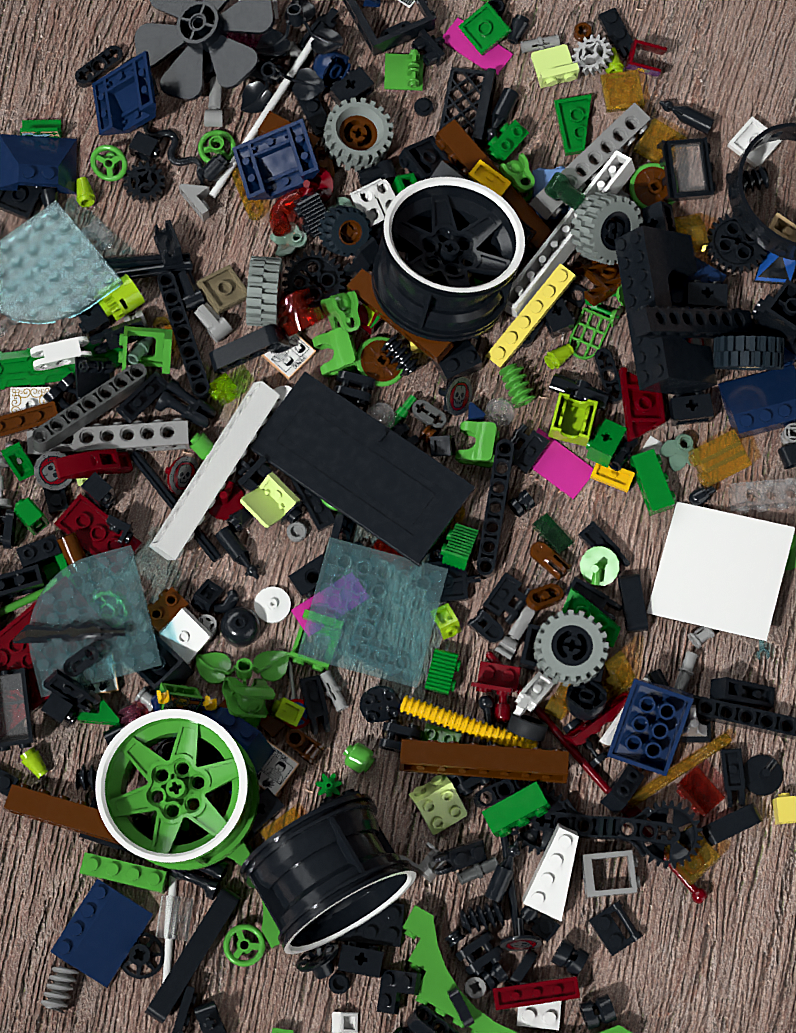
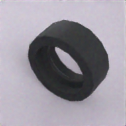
(528, 727)

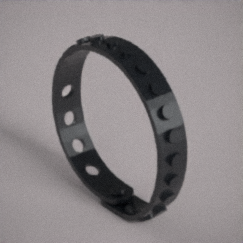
(740, 207)

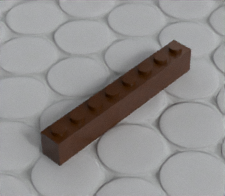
(466, 154)
(484, 760)

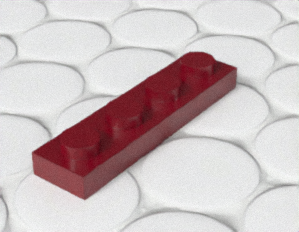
(580, 733)
(536, 993)

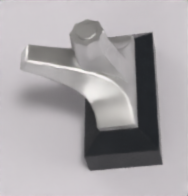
(694, 730)

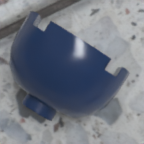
(331, 67)

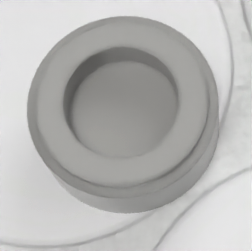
(296, 532)

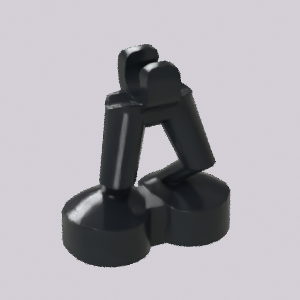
(65, 385)

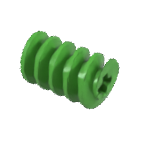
(516, 385)

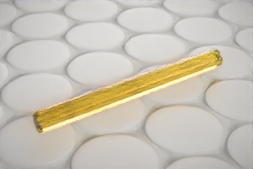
(679, 769)

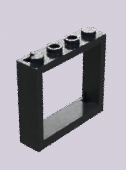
(396, 37)

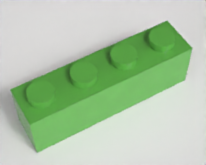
(124, 873)

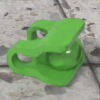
(518, 173)
(341, 308)
(344, 351)
(484, 449)
(247, 700)

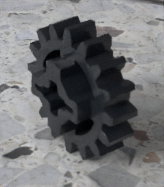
(146, 190)

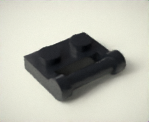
(609, 931)

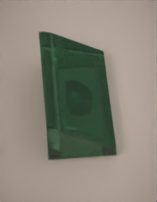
(552, 534)

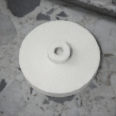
(272, 604)

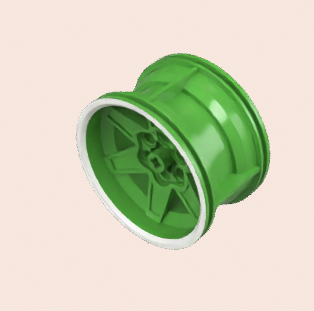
(132, 749)

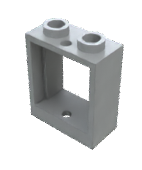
(588, 878)

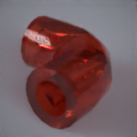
(280, 213)

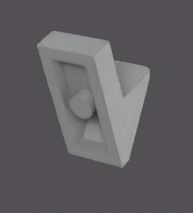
(194, 196)

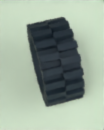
(748, 353)

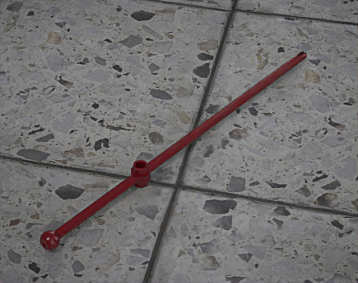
(698, 894)

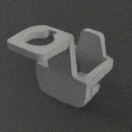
(425, 868)

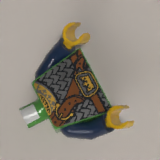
(181, 697)

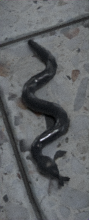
(172, 149)

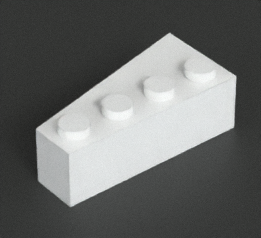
(552, 876)

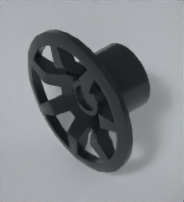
(141, 956)
(319, 963)

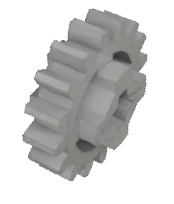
(593, 54)

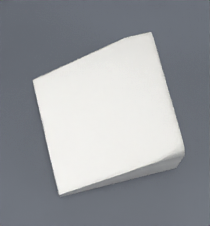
(345, 1022)

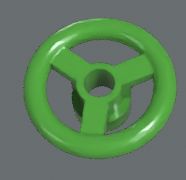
(217, 139)
(114, 156)
(234, 958)

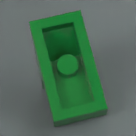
(104, 717)

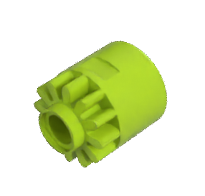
(122, 300)

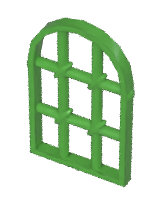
(595, 330)

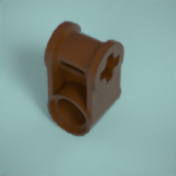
(305, 746)

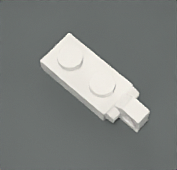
(533, 694)

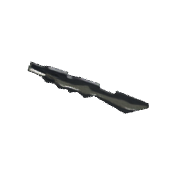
(69, 633)

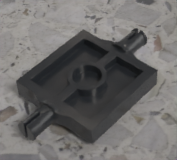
(455, 583)

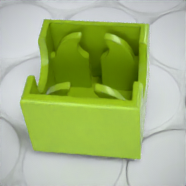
(572, 420)

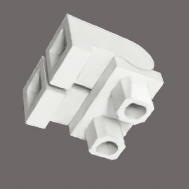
(374, 200)

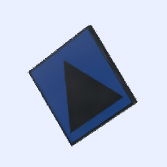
(775, 270)

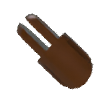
(549, 559)

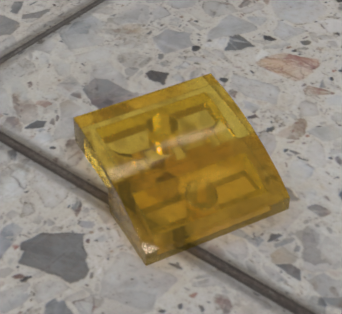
(699, 865)

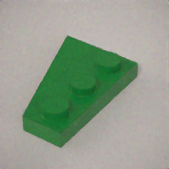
(573, 121)
(577, 602)

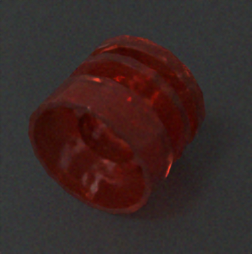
(298, 312)

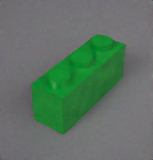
(652, 482)
(516, 810)

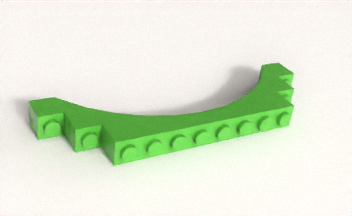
(438, 979)

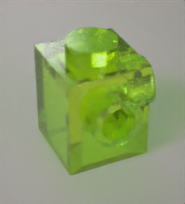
(223, 389)

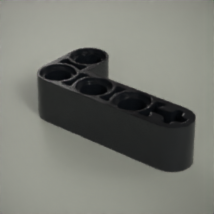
(266, 339)

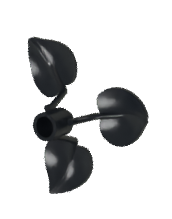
(296, 14)
(256, 96)

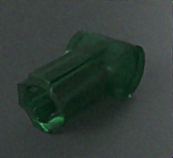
(559, 188)

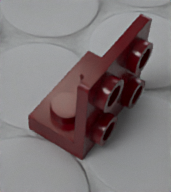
(497, 677)

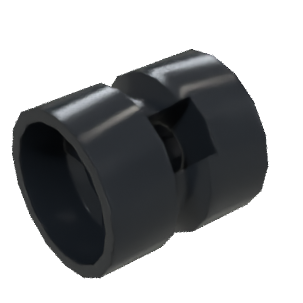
(562, 956)
(605, 1010)

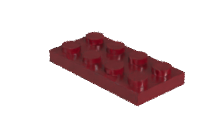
(91, 527)

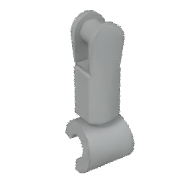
(213, 115)
(509, 643)

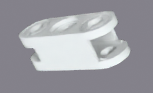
(59, 353)

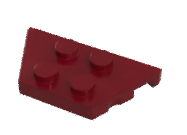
(641, 408)

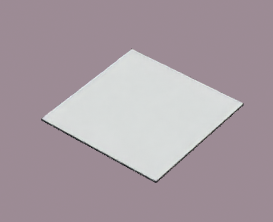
(721, 571)

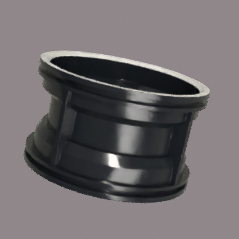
(445, 226)
(327, 873)

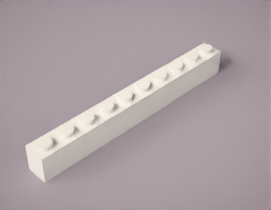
(559, 243)
(214, 471)

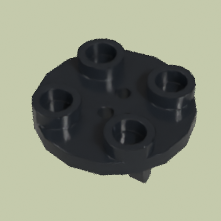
(370, 705)

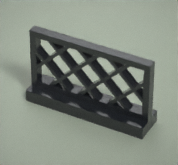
(484, 103)

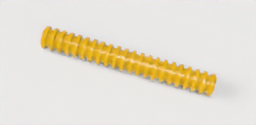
(464, 724)

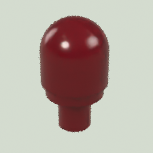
(502, 710)

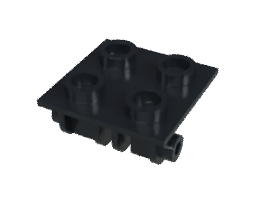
(91, 374)

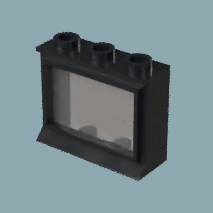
(687, 169)

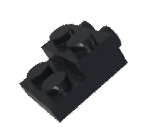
(422, 158)

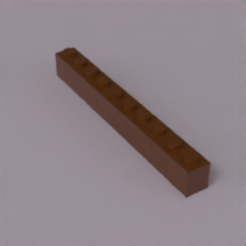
(72, 816)

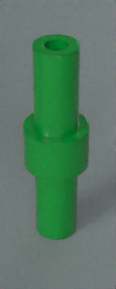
(402, 412)

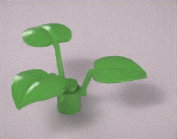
(270, 664)

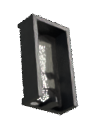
(16, 710)

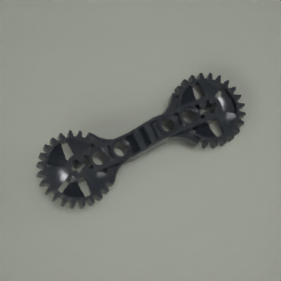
(610, 829)

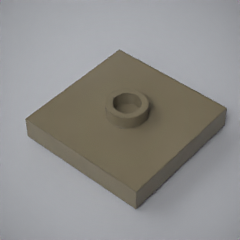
(223, 289)

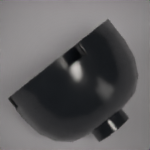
(240, 626)
(586, 700)

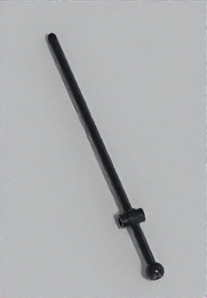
(486, 704)

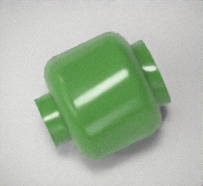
(358, 757)

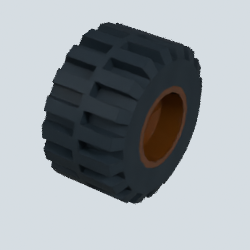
(344, 230)

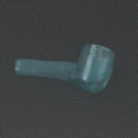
(762, 648)

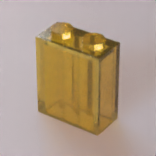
(719, 458)

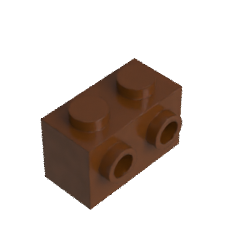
(166, 608)

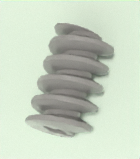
(59, 988)

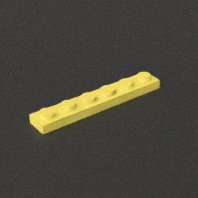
(530, 316)

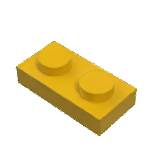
(489, 177)
(617, 479)

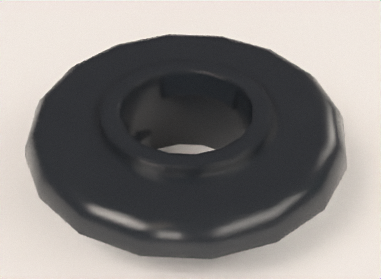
(293, 514)

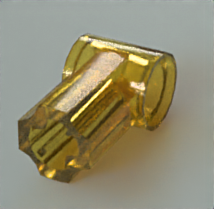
(557, 703)

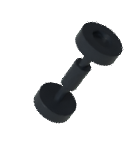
(588, 745)

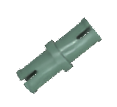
(140, 349)

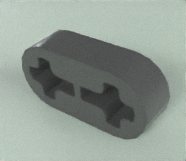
(432, 411)

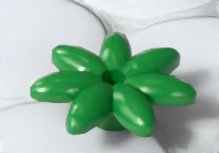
(328, 790)

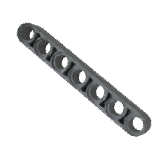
(85, 415)

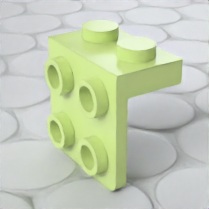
(554, 66)
(269, 501)
(438, 803)

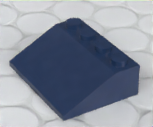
(760, 401)
(650, 726)
(101, 933)

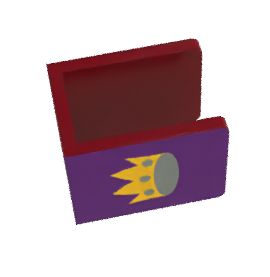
(646, 47)

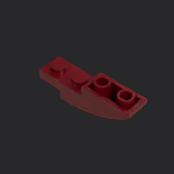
(86, 463)

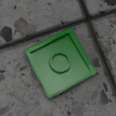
(484, 28)

